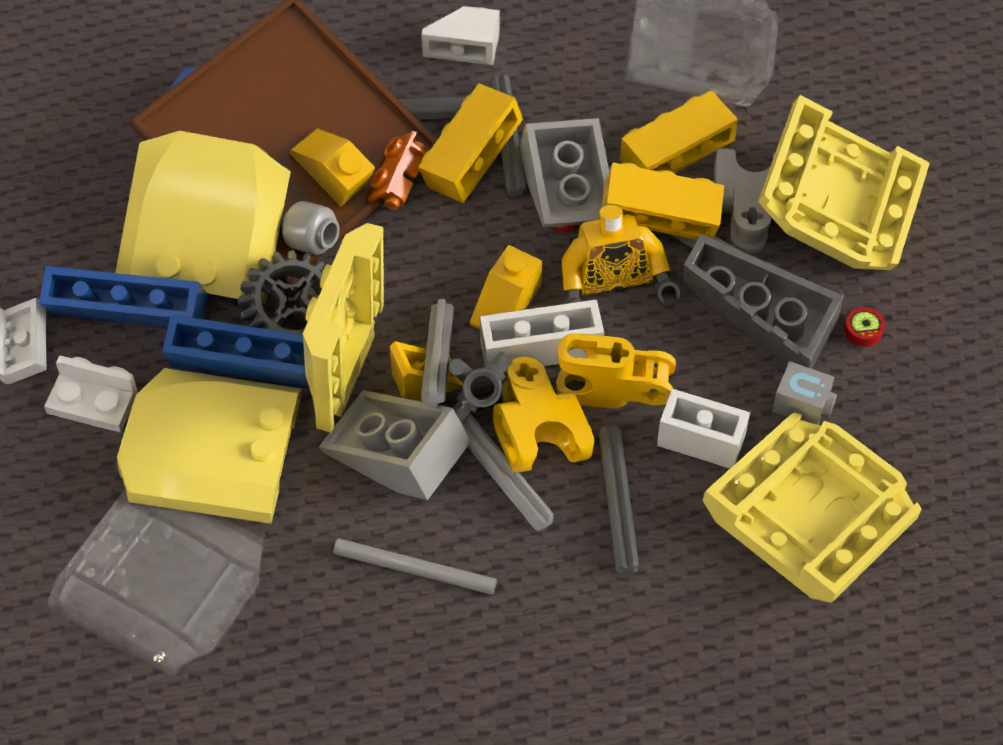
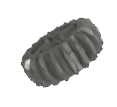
(278, 291)

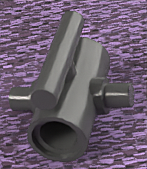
(492, 370)

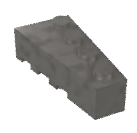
(763, 301)

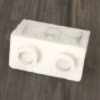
(92, 393)

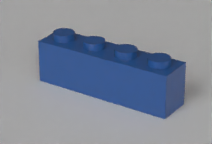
(120, 297)
(235, 351)

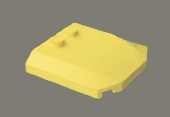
(842, 190)
(202, 211)
(342, 322)
(208, 444)
(813, 505)

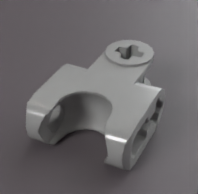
(741, 195)

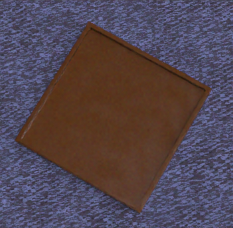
(277, 90)

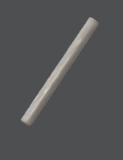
(415, 566)

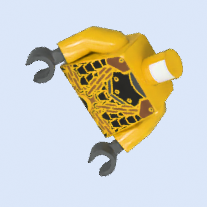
(614, 256)

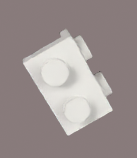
(22, 341)

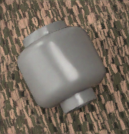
(310, 227)

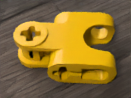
(613, 371)
(536, 415)

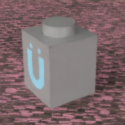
(805, 393)

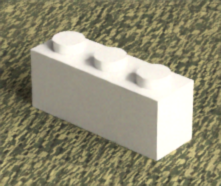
(538, 331)

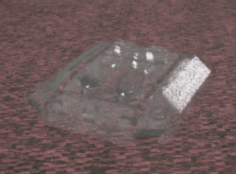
(704, 47)
(160, 581)

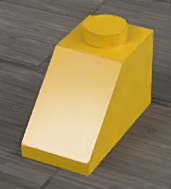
(334, 164)
(509, 284)

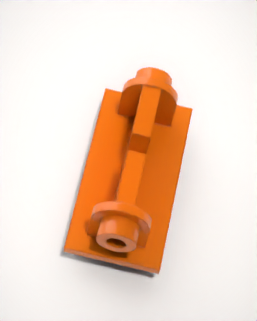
(402, 157)

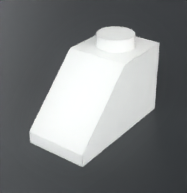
(463, 36)

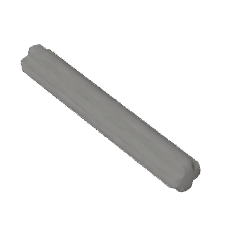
(437, 353)
(510, 482)

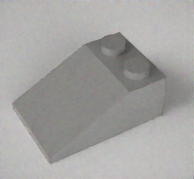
(565, 170)
(398, 442)

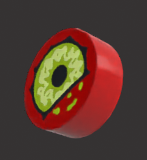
(864, 326)

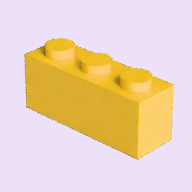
(681, 135)
(470, 142)
(665, 200)

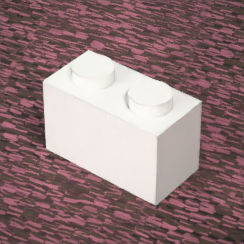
(702, 428)

